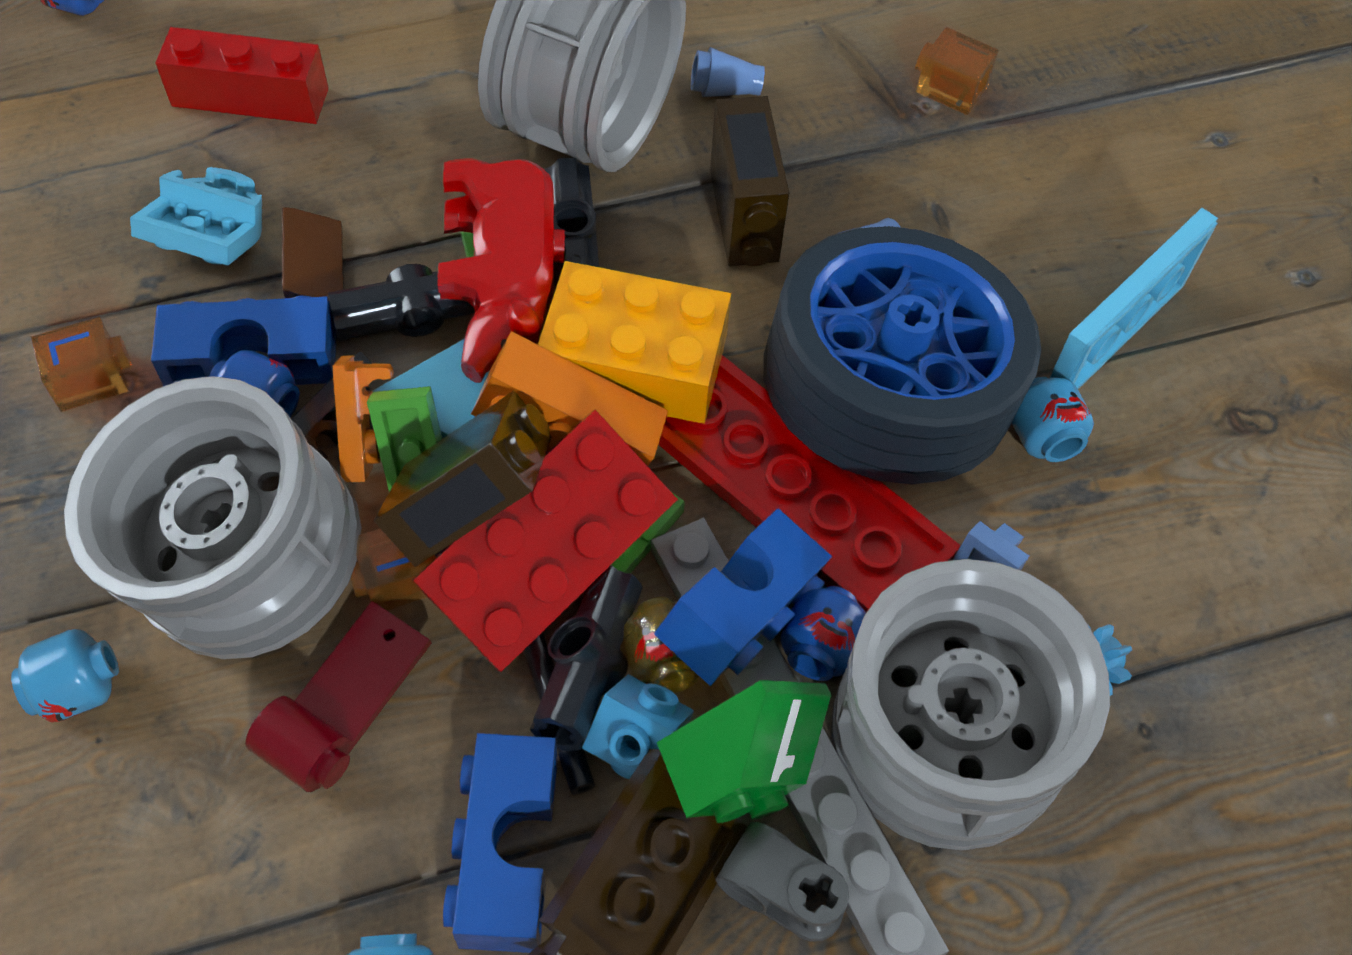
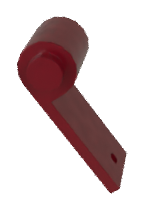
(317, 731)

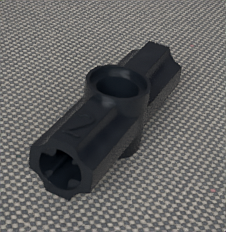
(574, 213)
(402, 302)
(586, 659)

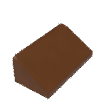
(311, 254)

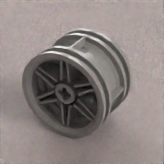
(580, 73)
(213, 518)
(1004, 624)

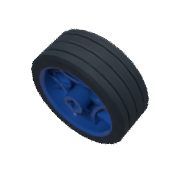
(899, 354)

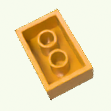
(641, 334)

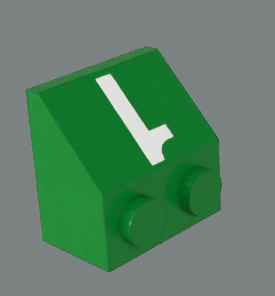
(747, 750)

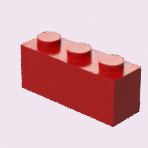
(243, 75)

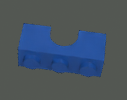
(199, 335)
(720, 620)
(494, 901)

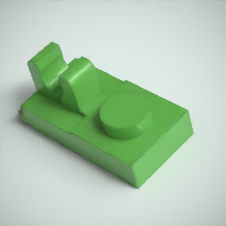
(403, 426)

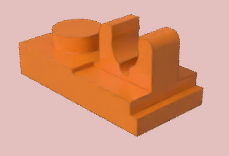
(355, 438)

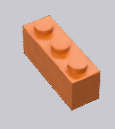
(568, 394)

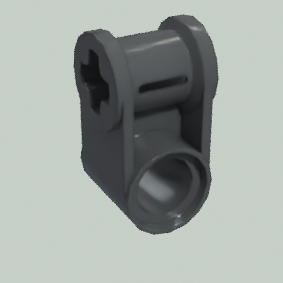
(777, 878)

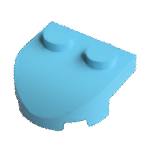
(203, 216)

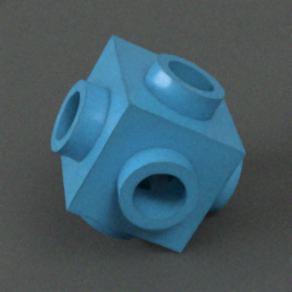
(632, 722)

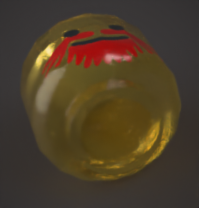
(647, 655)

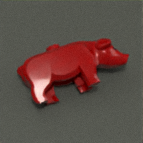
(513, 258)

